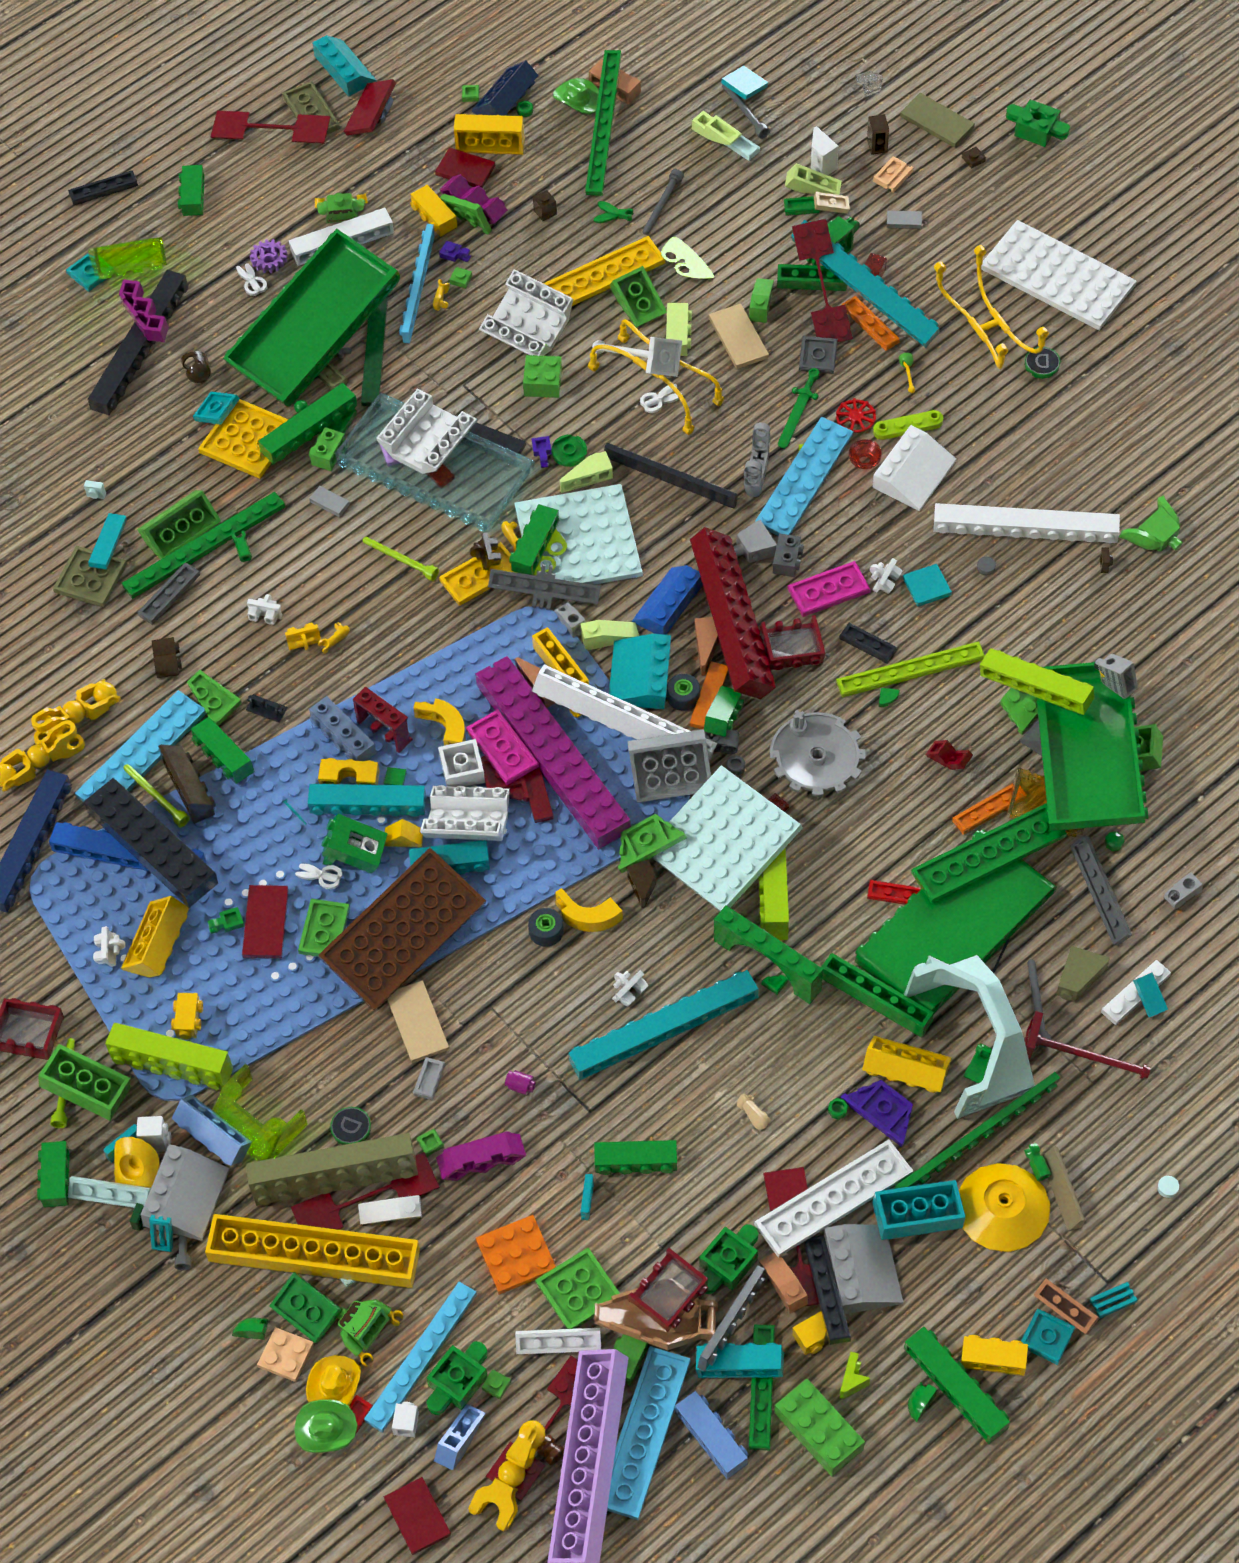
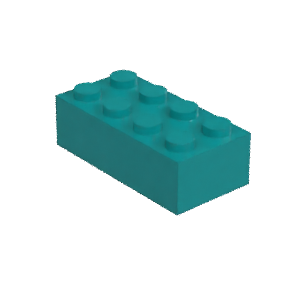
(918, 1210)

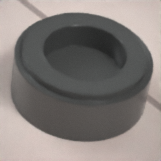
(986, 565)
(735, 765)

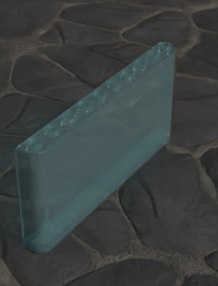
(483, 471)

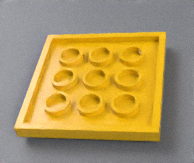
(238, 436)

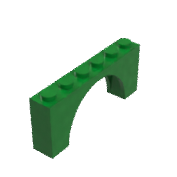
(803, 974)

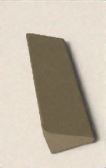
(1063, 1190)

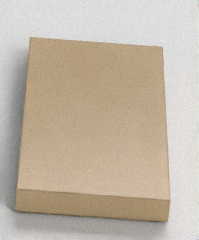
(738, 336)
(417, 1022)

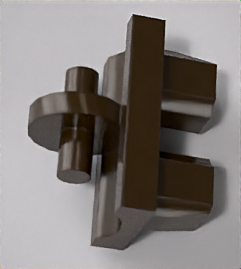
(483, 551)

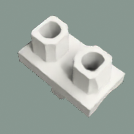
(890, 570)
(264, 607)
(110, 947)
(624, 994)

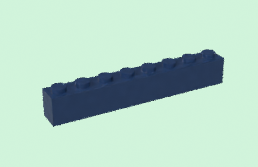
(31, 834)

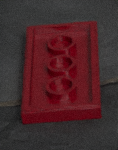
(369, 107)
(265, 921)

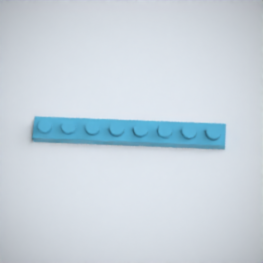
(418, 279)
(420, 1356)

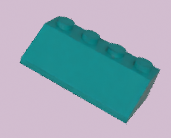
(342, 64)

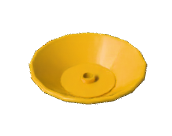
(998, 1224)

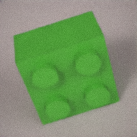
(542, 376)

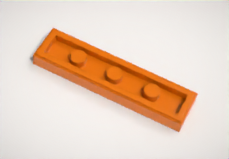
(871, 323)
(714, 680)
(983, 811)

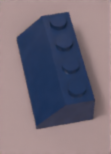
(507, 90)

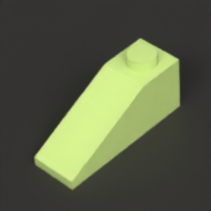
(811, 181)
(588, 472)
(604, 632)

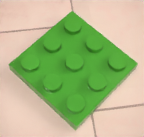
(576, 1287)

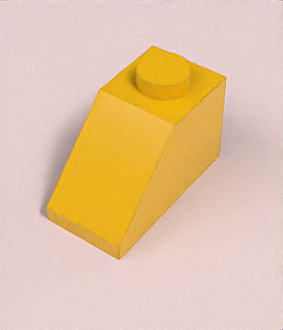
(810, 1334)

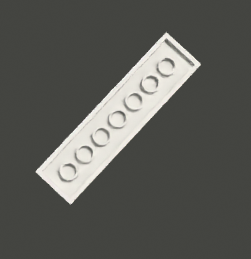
(833, 1198)

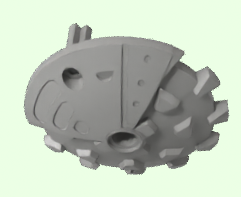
(816, 736)

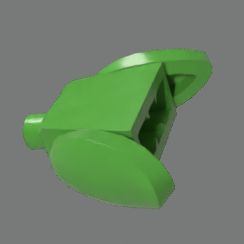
(1158, 530)

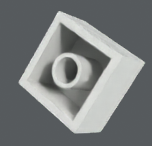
(461, 764)

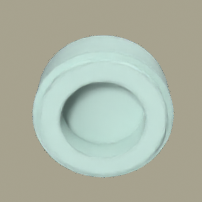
(1168, 1186)

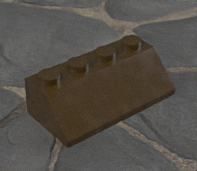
(187, 782)

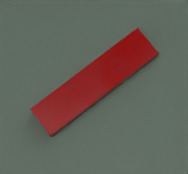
(890, 892)

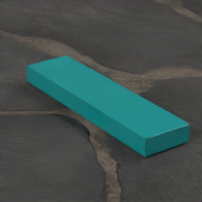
(107, 541)

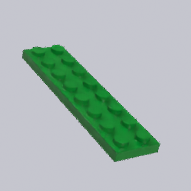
(986, 854)

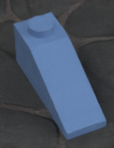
(458, 1437)

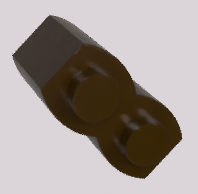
(165, 657)

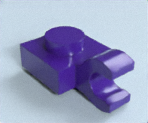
(453, 251)
(542, 448)

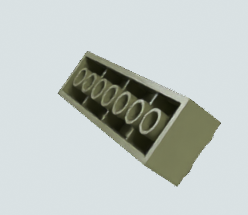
(332, 1169)

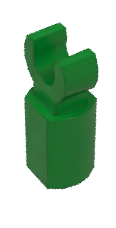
(242, 547)
(1037, 1162)

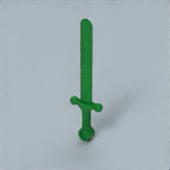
(804, 395)

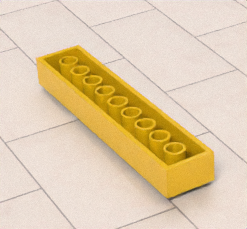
(313, 1250)

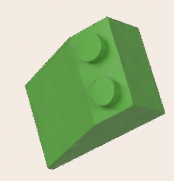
(638, 297)
(1151, 746)

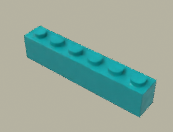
(366, 799)

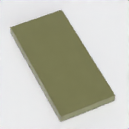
(308, 101)
(937, 120)

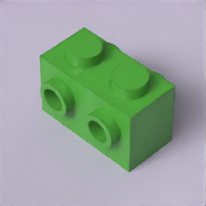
(324, 451)

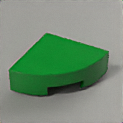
(888, 696)
(775, 983)

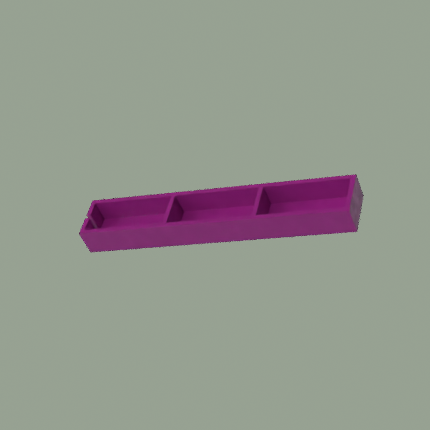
(556, 754)

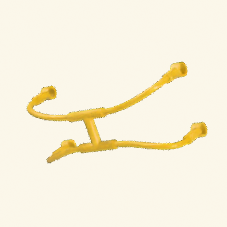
(623, 337)
(1001, 349)

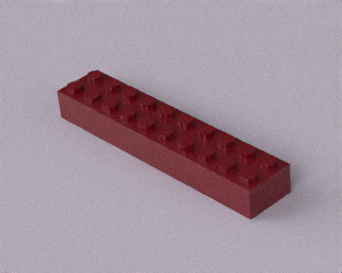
(732, 613)

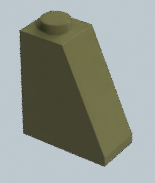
(1080, 972)

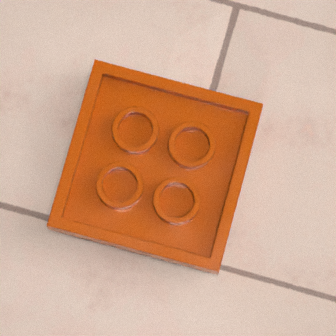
(515, 1254)

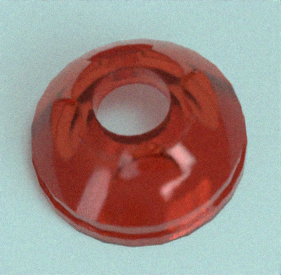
(865, 448)

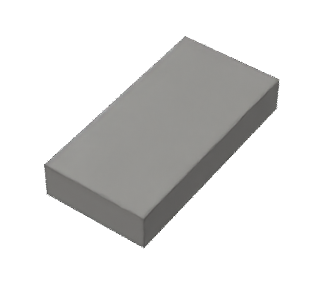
(904, 219)
(329, 501)
(429, 1078)

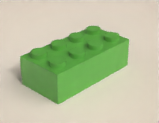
(84, 1082)
(819, 1427)

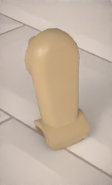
(757, 1117)

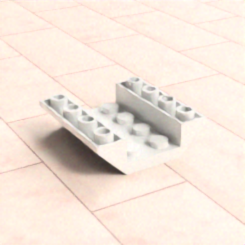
(529, 315)
(424, 433)
(467, 813)

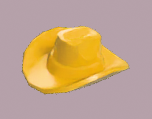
(135, 1162)
(333, 1379)

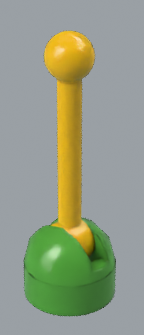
(906, 361)

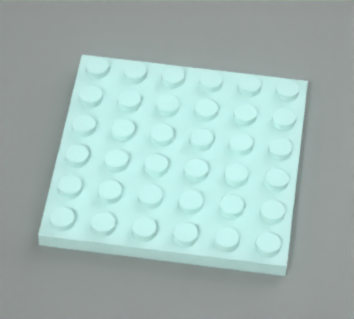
(596, 535)
(729, 839)

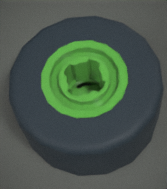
(683, 692)
(545, 927)

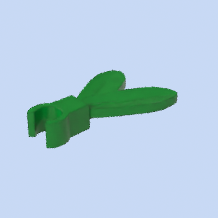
(612, 213)

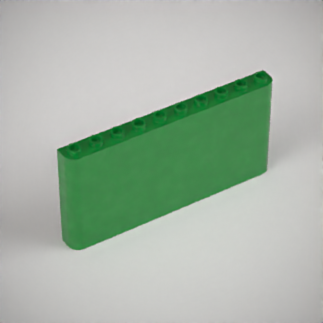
(312, 317)
(1091, 758)
(954, 927)

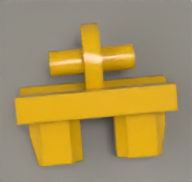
(302, 637)

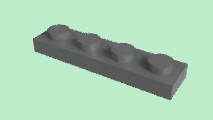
(168, 593)

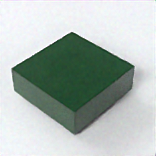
(136, 1220)

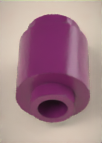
(520, 1082)

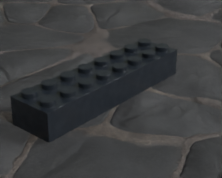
(151, 842)

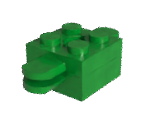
(1036, 131)
(841, 232)
(729, 1257)
(456, 1377)

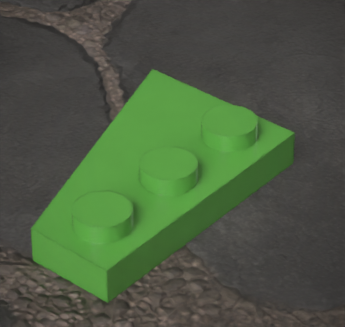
(467, 210)
(213, 697)

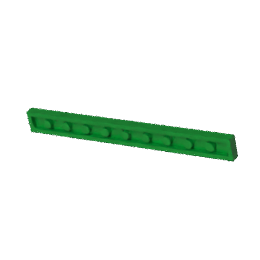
(603, 122)
(203, 545)
(984, 1130)

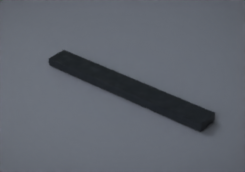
(671, 475)

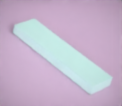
(107, 1192)

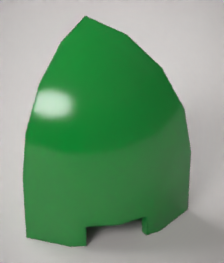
(251, 1328)
(920, 1400)

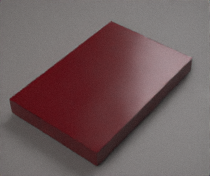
(470, 166)
(417, 1516)

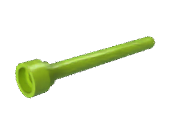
(430, 572)
(180, 817)
(59, 1118)

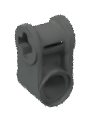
(726, 744)

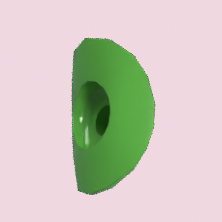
(578, 95)
(325, 1426)

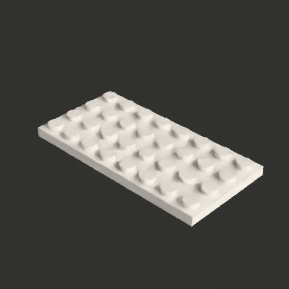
(1058, 275)

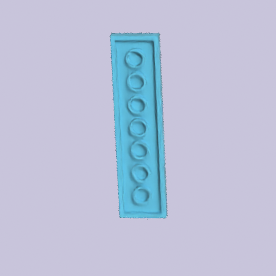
(804, 477)
(141, 750)
(645, 1430)

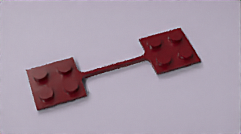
(306, 130)
(812, 242)
(780, 1188)
(323, 1213)
(561, 1387)

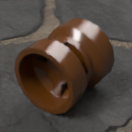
(550, 1450)

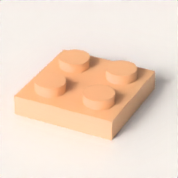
(285, 1354)

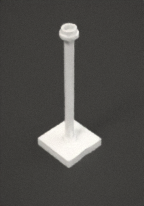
(662, 355)

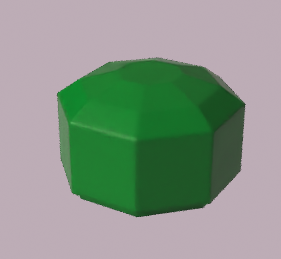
(1114, 841)
(838, 1108)

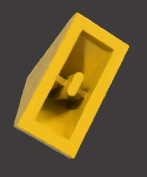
(403, 835)

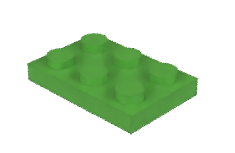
(322, 925)

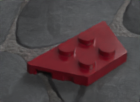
(517, 789)

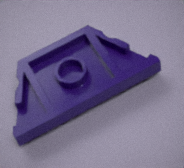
(882, 1108)

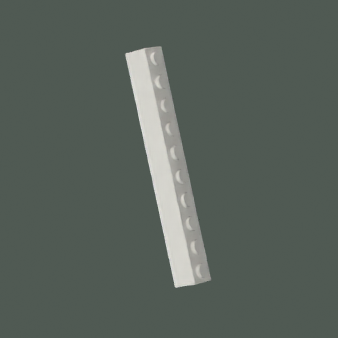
(1026, 523)
(604, 707)

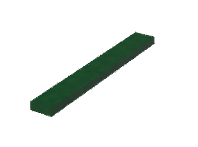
(374, 354)

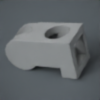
(570, 618)
(1183, 890)

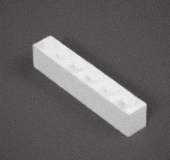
(360, 229)

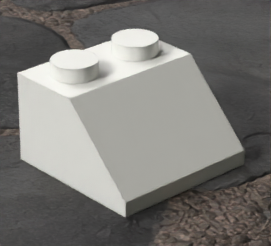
(824, 153)

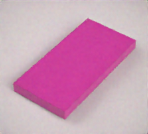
(828, 589)
(502, 747)

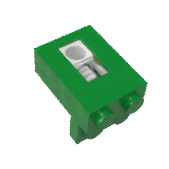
(347, 843)

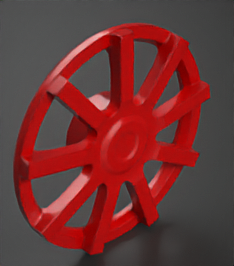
(856, 415)

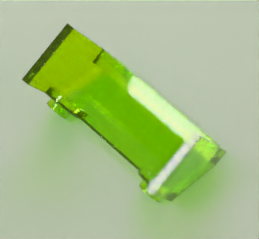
(266, 1139)

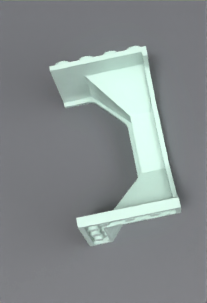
(1008, 1068)

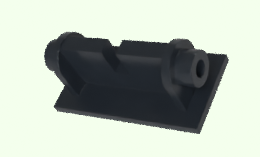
(266, 708)

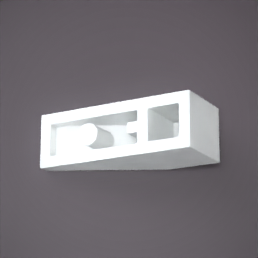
(390, 1210)

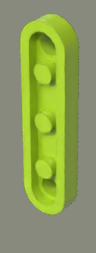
(898, 426)

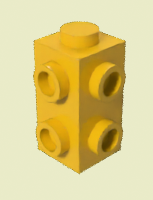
(187, 1015)

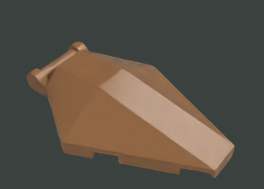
(629, 1320)

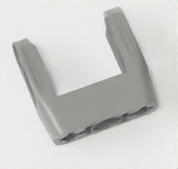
(755, 468)

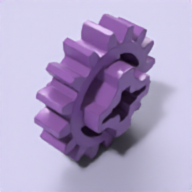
(268, 256)

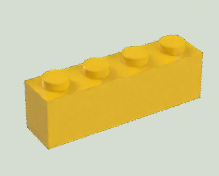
(555, 655)

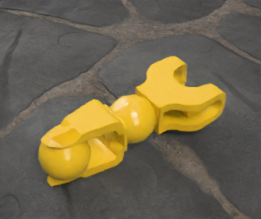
(75, 711)
(55, 746)
(510, 1475)

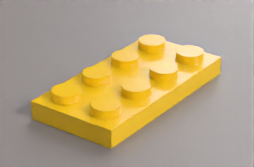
(470, 579)

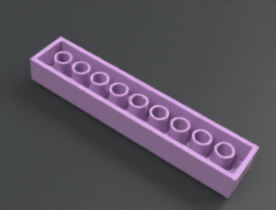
(588, 1457)

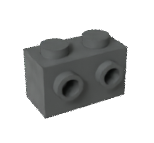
(787, 555)

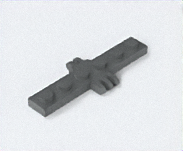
(544, 586)

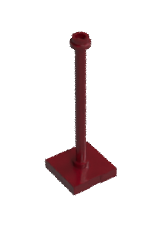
(1034, 1039)

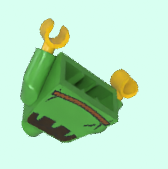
(340, 206)
(363, 1323)

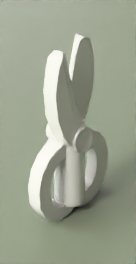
(251, 280)
(662, 397)
(314, 873)

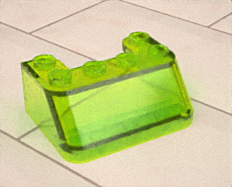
(127, 257)

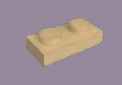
(831, 202)

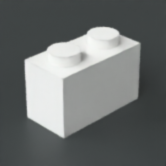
(154, 1132)

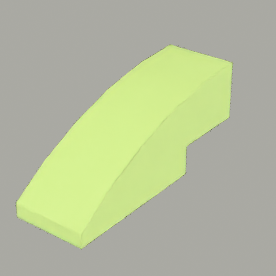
(715, 129)

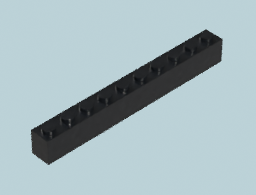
(135, 347)

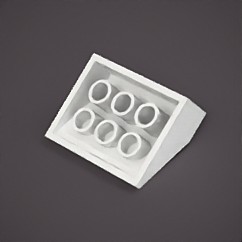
(913, 468)

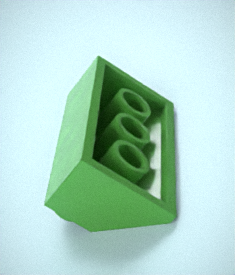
(179, 524)

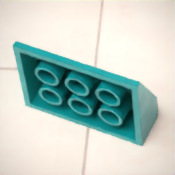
(641, 670)

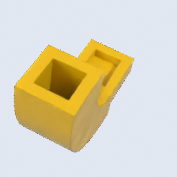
(444, 714)
(588, 919)

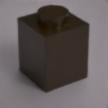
(544, 205)

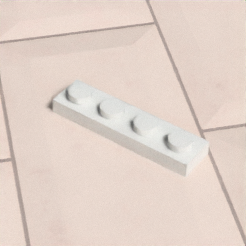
(1129, 998)
(557, 1340)

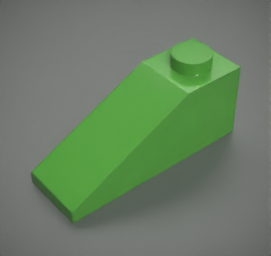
(760, 300)

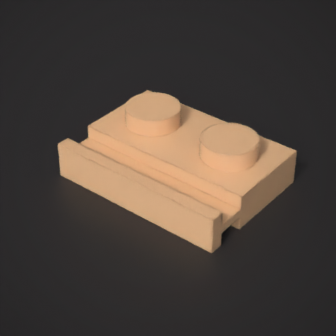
(893, 174)

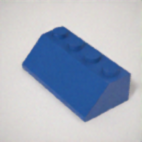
(669, 600)

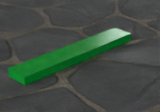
(761, 1397)

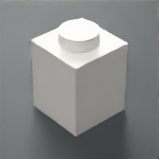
(405, 1419)

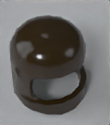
(200, 370)

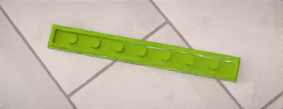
(910, 669)

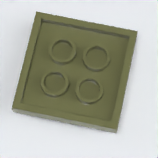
(87, 582)

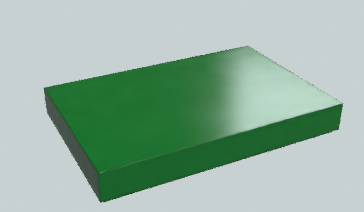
(305, 1307)

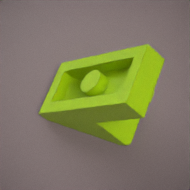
(852, 1381)

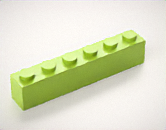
(1037, 681)

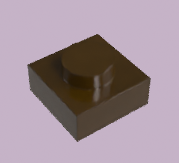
(973, 157)
(1105, 560)

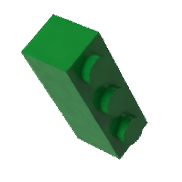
(191, 190)
(723, 711)
(53, 1174)

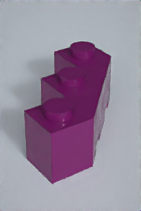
(458, 187)
(143, 311)
(480, 1155)

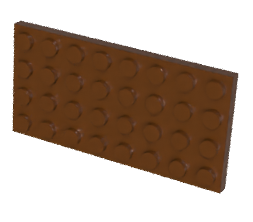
(402, 929)

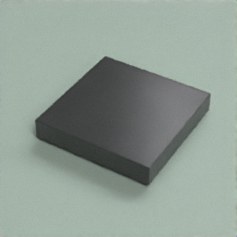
(818, 354)

